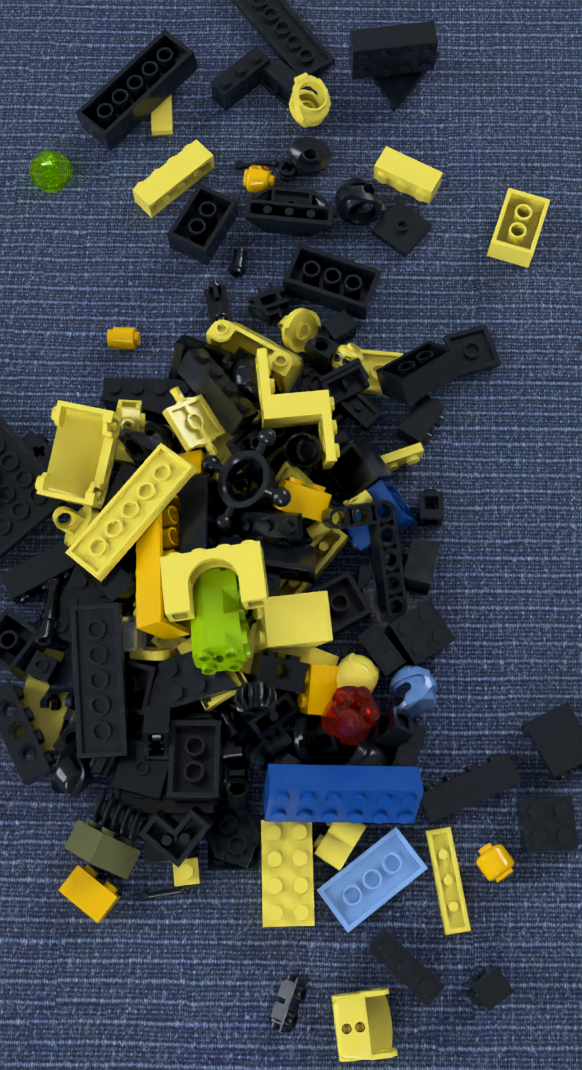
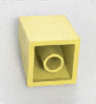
(294, 622)

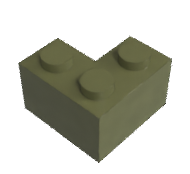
(102, 849)

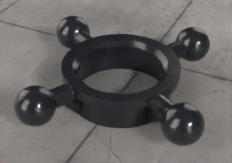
(211, 464)

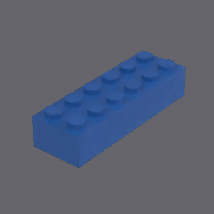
(341, 793)

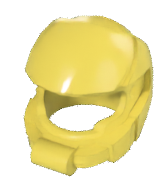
(305, 105)
(357, 672)

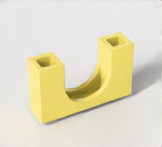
(182, 570)

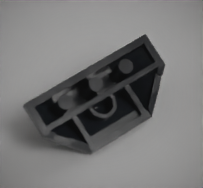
(289, 211)

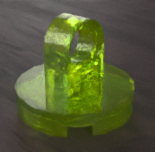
(50, 171)

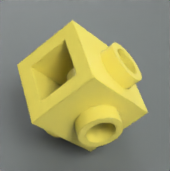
(131, 414)

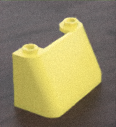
(237, 337)
(81, 454)

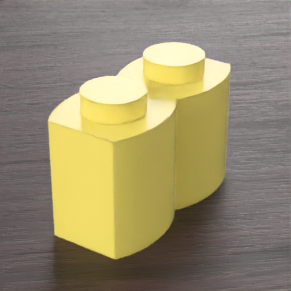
(338, 842)

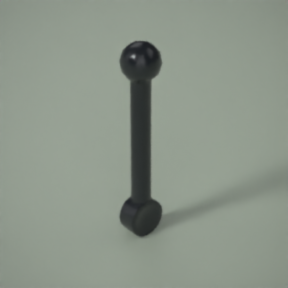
(239, 164)
(143, 896)

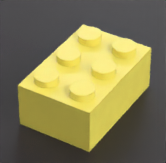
(518, 227)

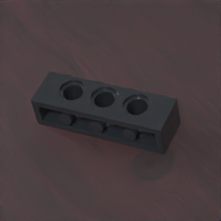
(43, 763)

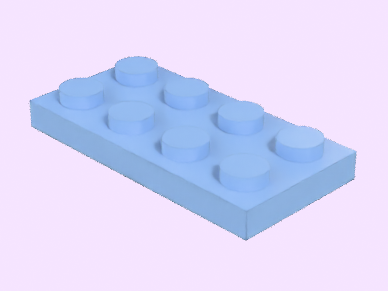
(371, 879)

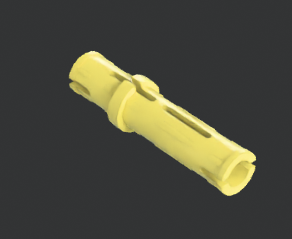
(318, 529)

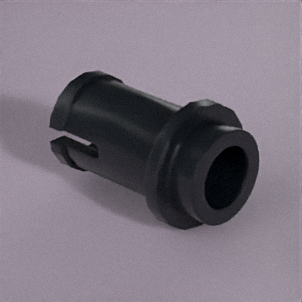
(238, 262)

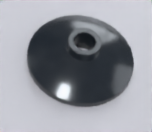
(310, 154)

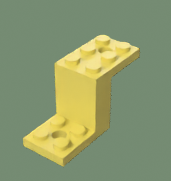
(296, 409)

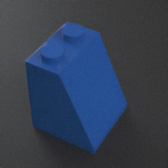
(382, 491)

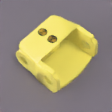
(363, 1025)

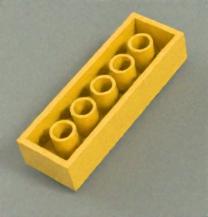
(154, 543)

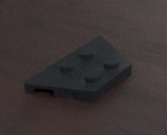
(398, 86)
(183, 684)

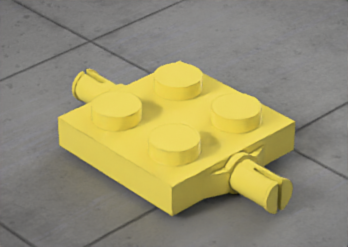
(193, 422)

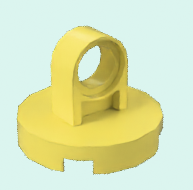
(299, 328)
(78, 521)

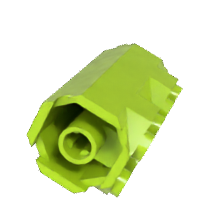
(219, 623)

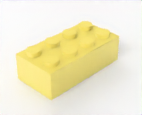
(287, 874)

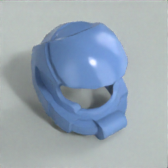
(418, 688)

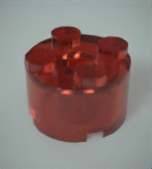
(350, 714)

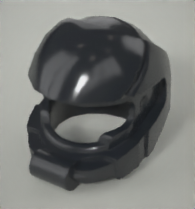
(353, 195)
(245, 377)
(146, 443)
(363, 754)

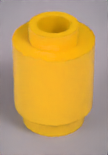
(123, 338)

